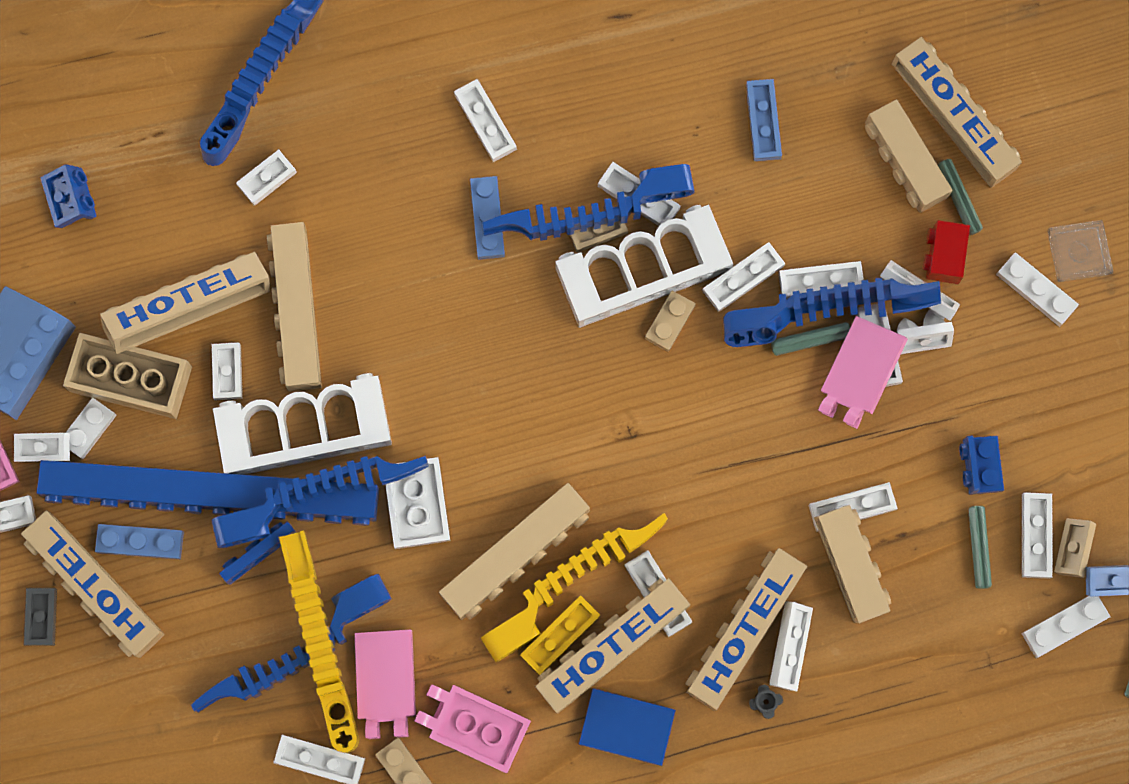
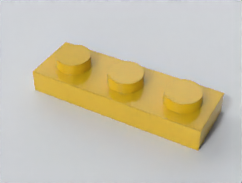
(560, 635)

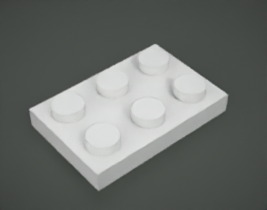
(418, 508)

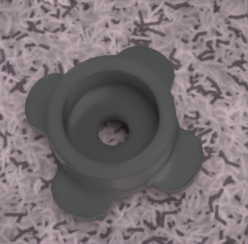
(758, 704)

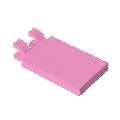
(861, 370)
(385, 680)
(475, 726)

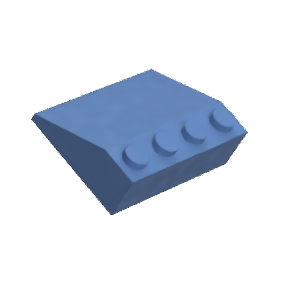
(28, 347)

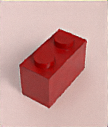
(947, 252)

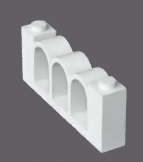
(706, 242)
(234, 439)

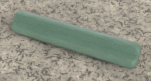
(960, 197)
(810, 339)
(980, 547)

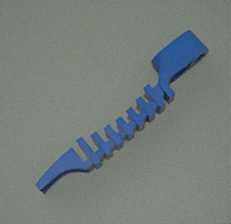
(251, 80)
(655, 186)
(763, 324)
(253, 522)
(349, 605)

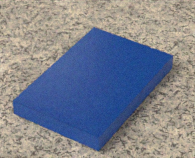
(627, 727)

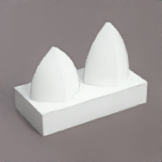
(932, 335)

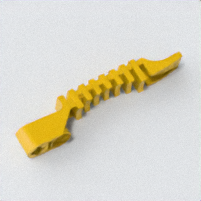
(522, 628)
(316, 634)

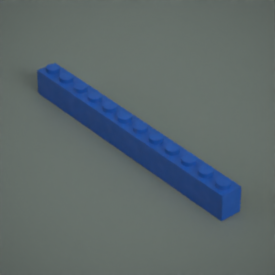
(196, 491)

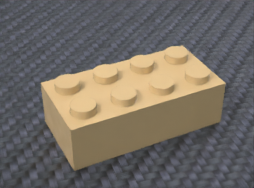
(129, 378)

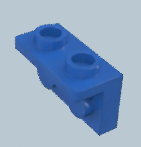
(68, 195)
(982, 465)

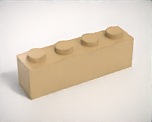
(908, 156)
(852, 563)

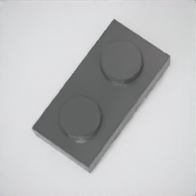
(40, 617)

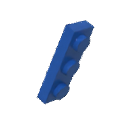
(256, 552)

